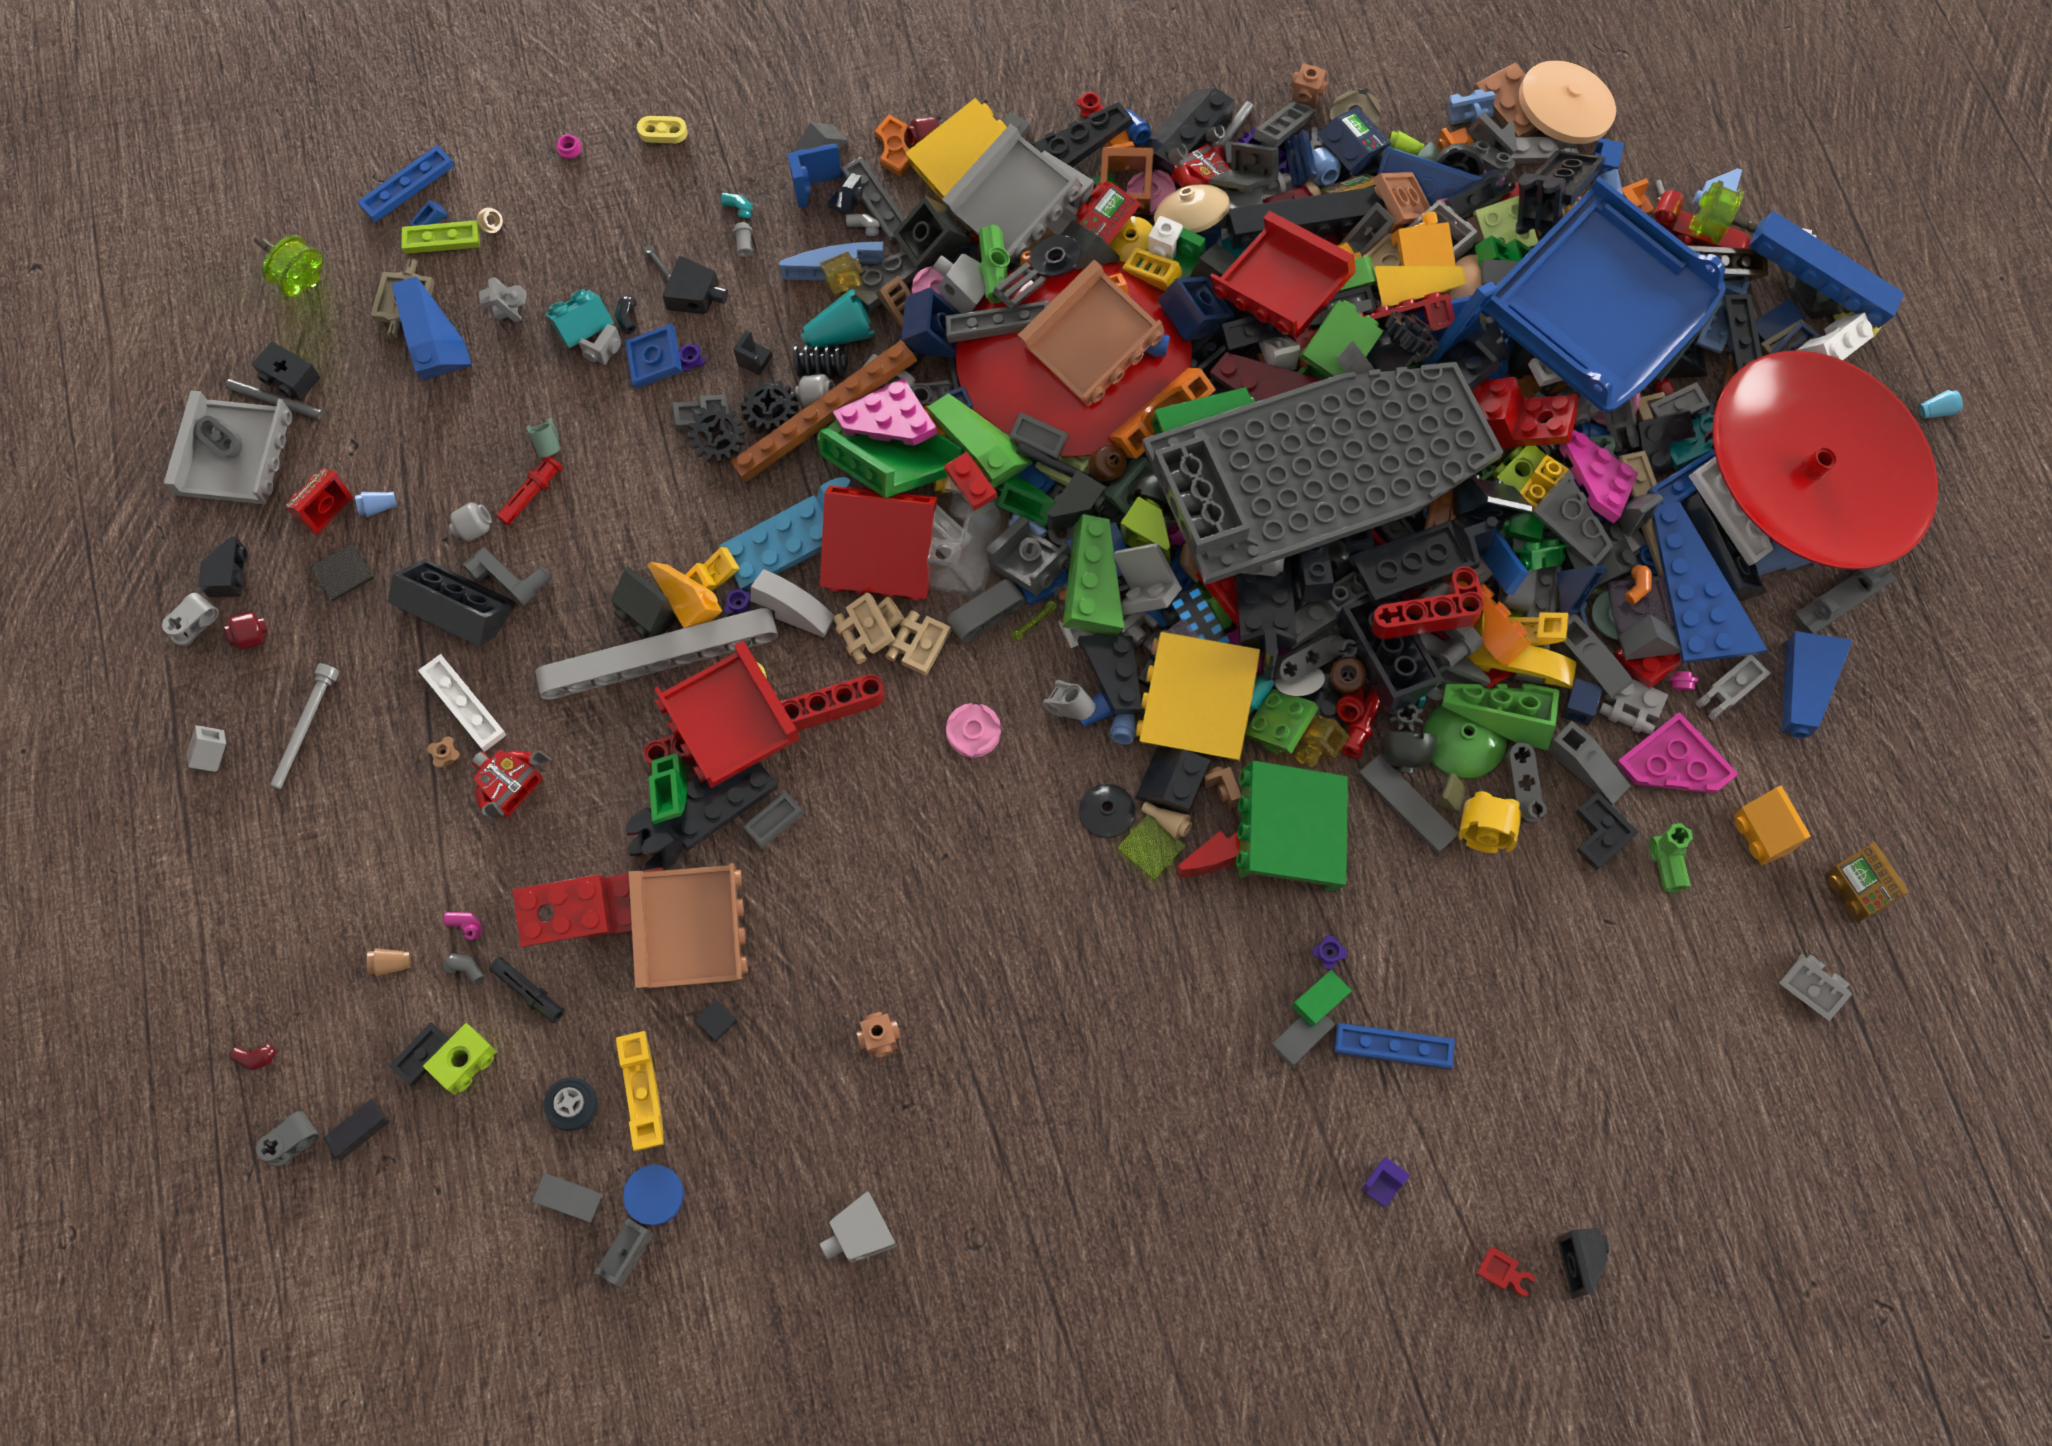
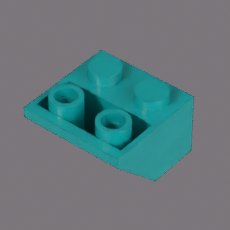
(578, 317)

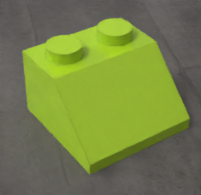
(1145, 526)

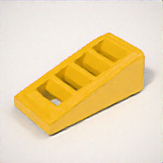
(1169, 270)

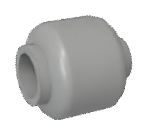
(812, 388)
(470, 522)

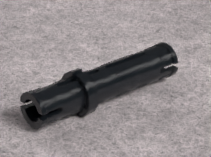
(550, 1009)

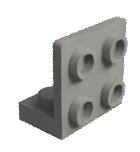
(1149, 578)

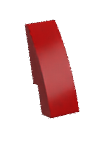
(1210, 857)

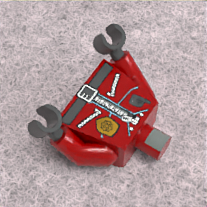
(1202, 163)
(506, 780)

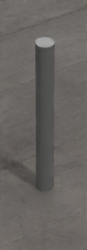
(273, 399)

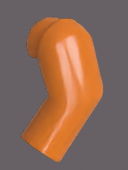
(1643, 584)

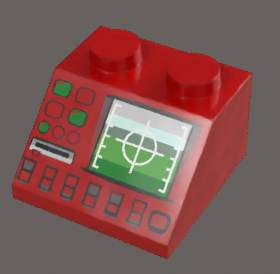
(1107, 211)

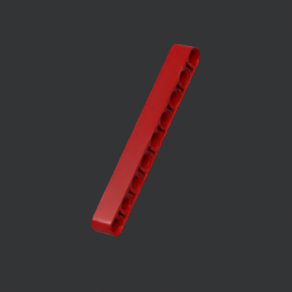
(803, 705)

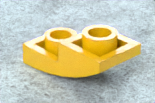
(1543, 480)

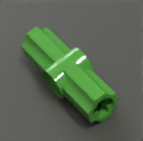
(994, 260)

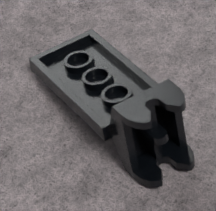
(1552, 188)
(703, 815)

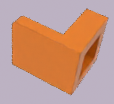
(1636, 194)

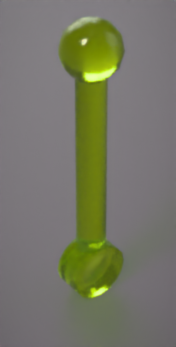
(1050, 607)

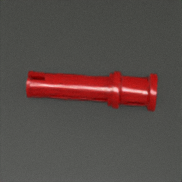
(536, 481)
(1361, 729)

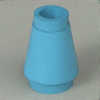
(1944, 404)

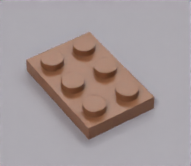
(1506, 103)
(1401, 195)

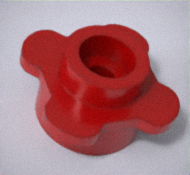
(1089, 99)

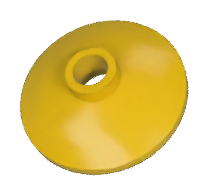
(1123, 245)

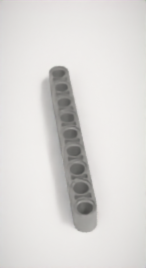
(655, 654)

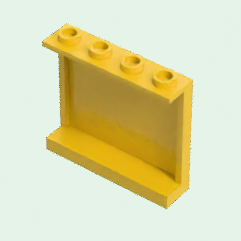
(955, 147)
(1199, 696)

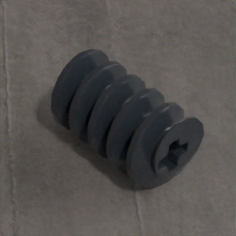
(820, 362)

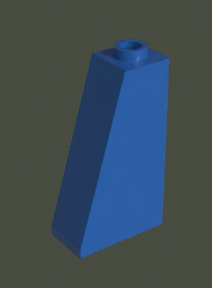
(1809, 680)

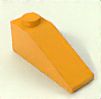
(688, 598)

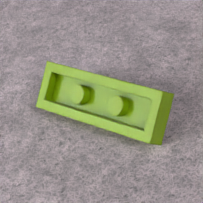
(440, 237)

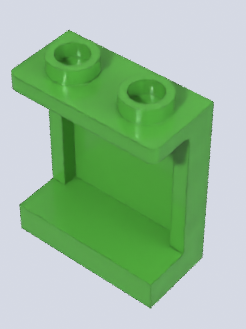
(1335, 334)

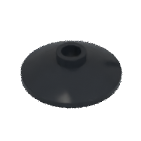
(1055, 256)
(1107, 823)

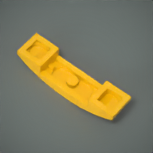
(1542, 630)
(1533, 661)
(641, 1091)

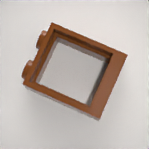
(1130, 160)

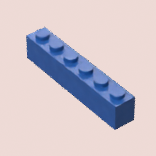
(1826, 269)

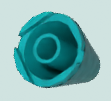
(839, 323)

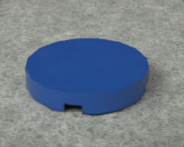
(653, 1195)

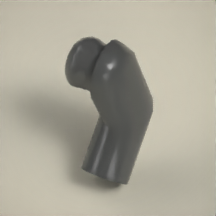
(464, 963)

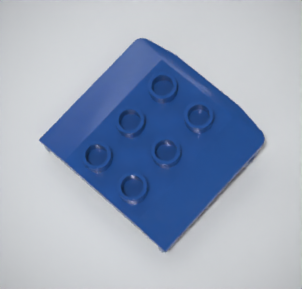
(1607, 297)

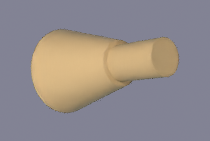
(1173, 822)

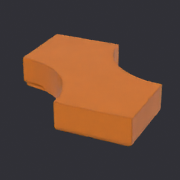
(892, 135)

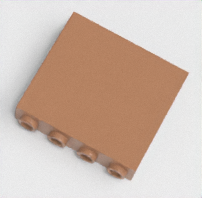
(1091, 334)
(687, 926)

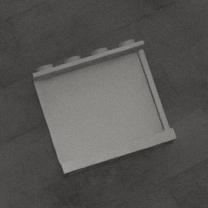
(1014, 190)
(245, 478)

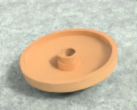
(1567, 102)

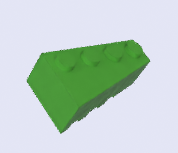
(1092, 583)

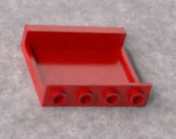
(1285, 276)
(876, 542)
(727, 717)

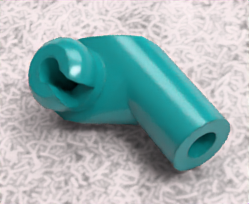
(738, 201)

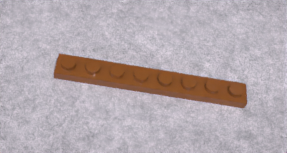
(821, 411)

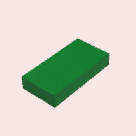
(1321, 998)

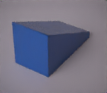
(429, 214)

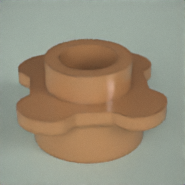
(443, 759)

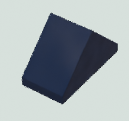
(1577, 585)

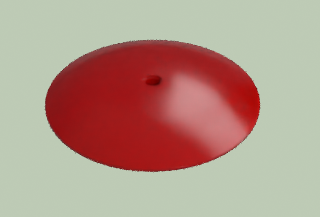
(1009, 379)
(1825, 460)

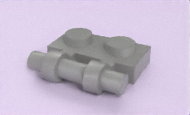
(1638, 699)

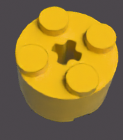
(1490, 823)

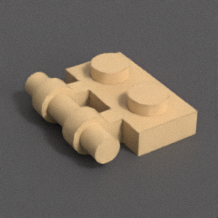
(870, 624)
(925, 645)

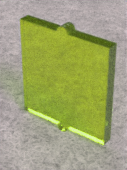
(1150, 847)

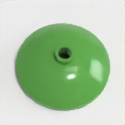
(1462, 754)

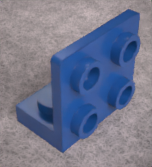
(813, 167)

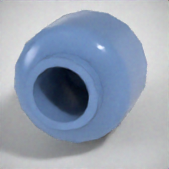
(1326, 165)

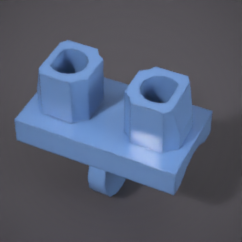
(1470, 107)

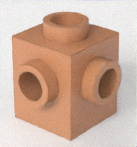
(1309, 85)
(878, 1045)

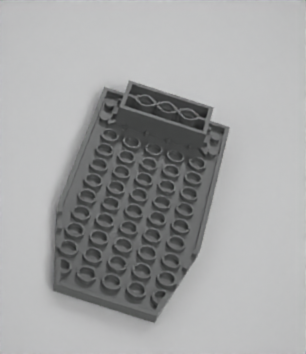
(1319, 463)

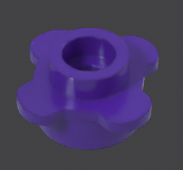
(691, 351)
(733, 597)
(1337, 952)

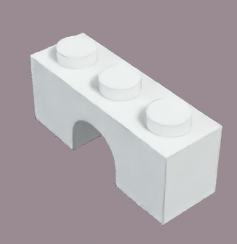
(1842, 337)

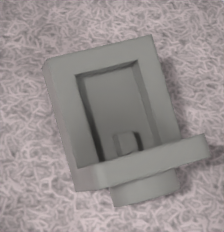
(603, 348)

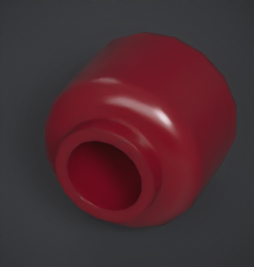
(920, 128)
(245, 630)

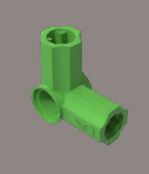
(1669, 854)

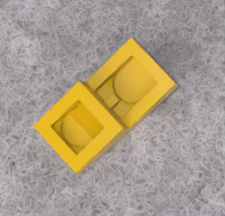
(715, 570)

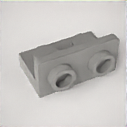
(1816, 987)

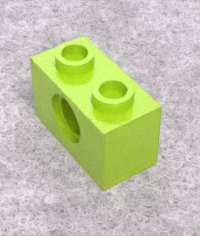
(1523, 459)
(444, 1062)

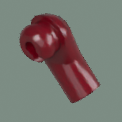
(255, 1059)

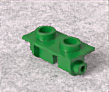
(1536, 556)

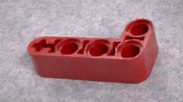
(1672, 218)
(1459, 596)

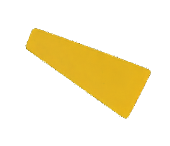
(1410, 282)

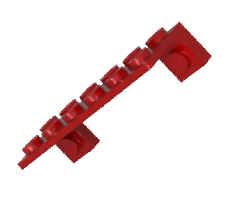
(1436, 309)

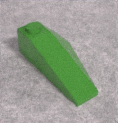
(1516, 713)

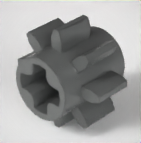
(1402, 722)

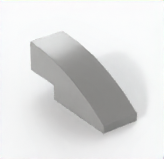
(791, 603)

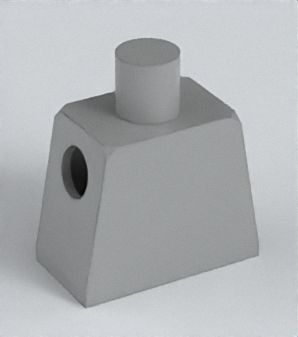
(961, 282)
(858, 1232)

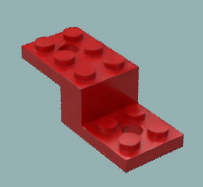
(1518, 420)
(581, 906)

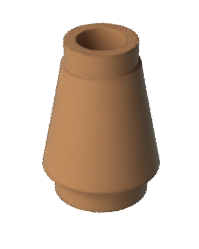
(387, 961)

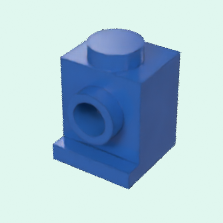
(1611, 151)

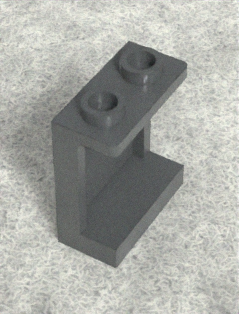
(1033, 575)

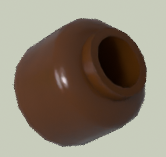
(1107, 463)
(1350, 666)

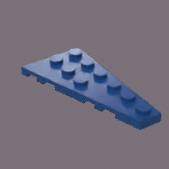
(1702, 604)

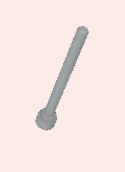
(324, 677)

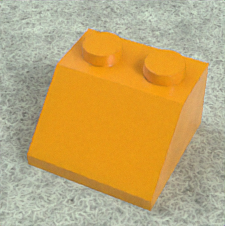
(1771, 826)

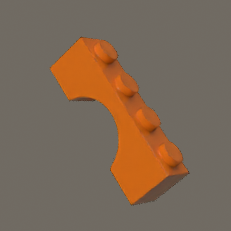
(1186, 387)
(1501, 636)

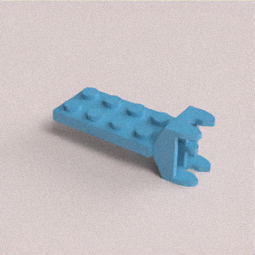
(781, 539)

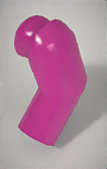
(466, 921)

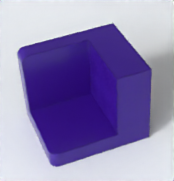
(1385, 1182)

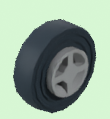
(564, 1095)

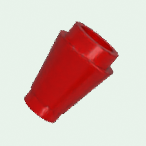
(1351, 706)

